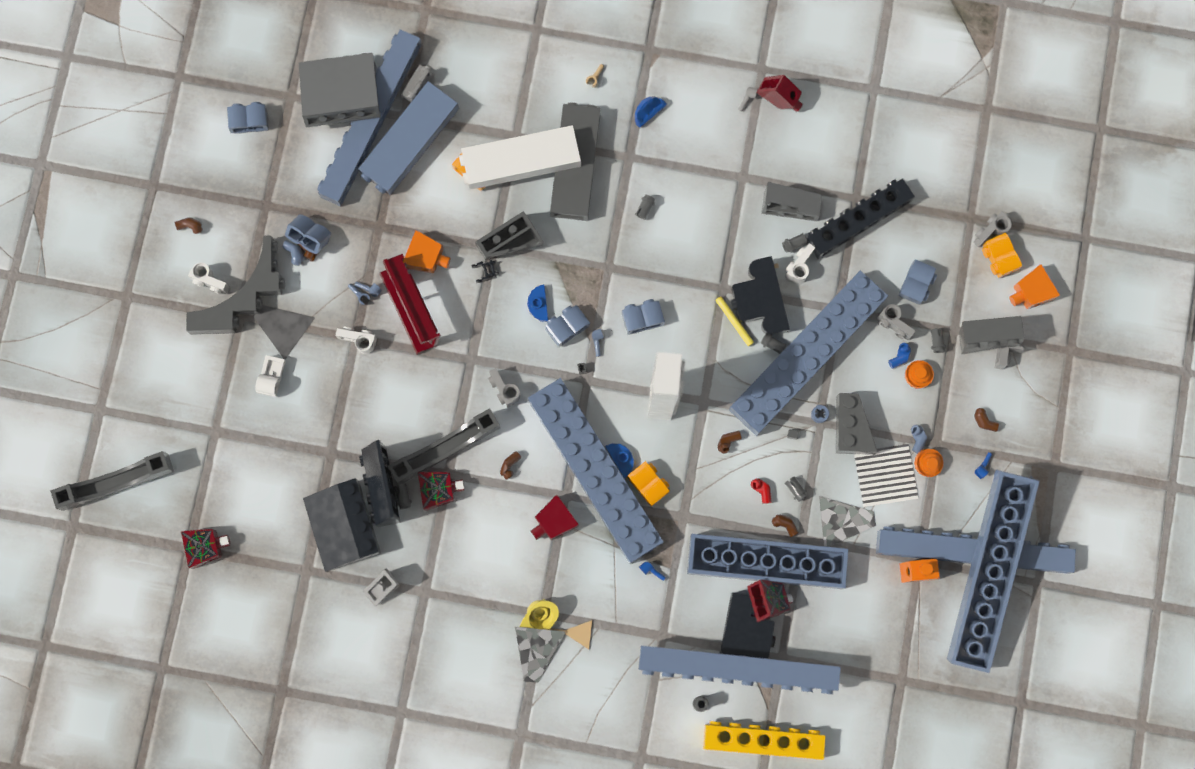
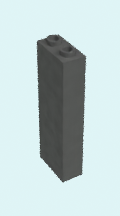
(573, 186)

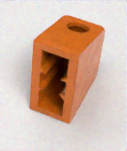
(425, 254)
(1034, 289)
(919, 570)

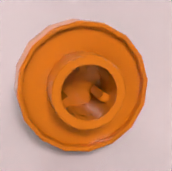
(919, 374)
(928, 462)

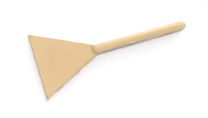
(579, 633)

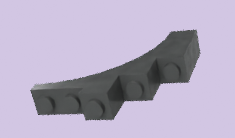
(263, 282)

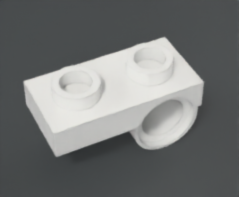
(803, 254)
(215, 285)
(349, 334)
(270, 377)

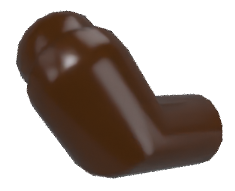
(190, 223)
(983, 421)
(726, 440)
(508, 463)

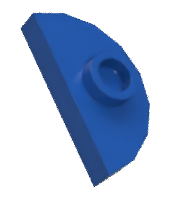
(647, 109)
(537, 303)
(622, 458)

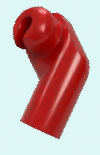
(762, 488)

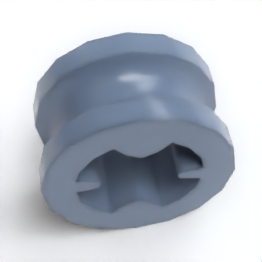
(820, 419)

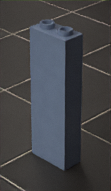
(408, 138)

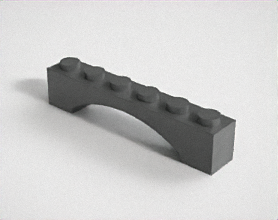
(429, 456)
(95, 488)

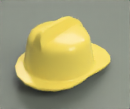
(540, 615)

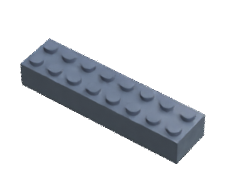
(767, 561)

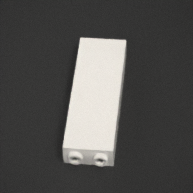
(520, 157)

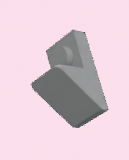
(1004, 357)
(381, 587)

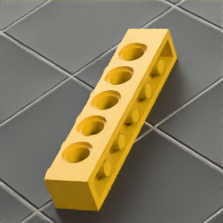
(815, 747)

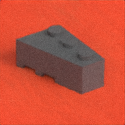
(791, 202)
(510, 237)
(990, 334)
(852, 427)

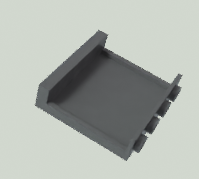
(338, 90)

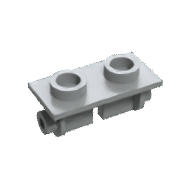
(417, 82)

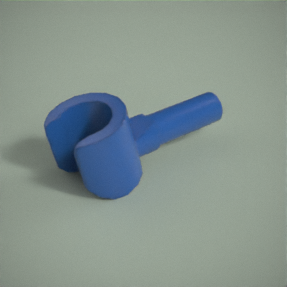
(981, 471)
(646, 567)

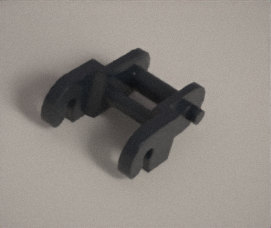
(491, 263)

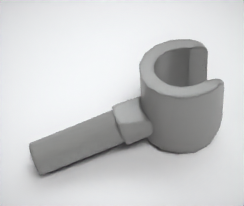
(750, 93)

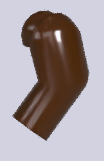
(787, 522)

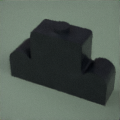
(761, 298)
(743, 633)

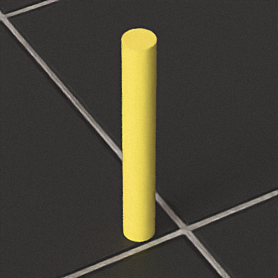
(735, 322)

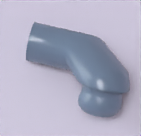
(296, 252)
(920, 438)

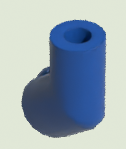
(902, 356)

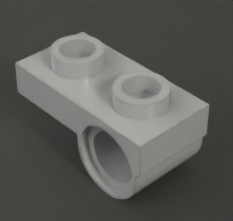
(992, 228)
(901, 329)
(496, 381)

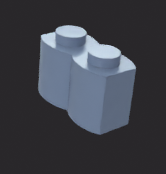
(247, 118)
(308, 234)
(917, 282)
(643, 316)
(567, 325)

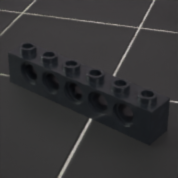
(902, 196)

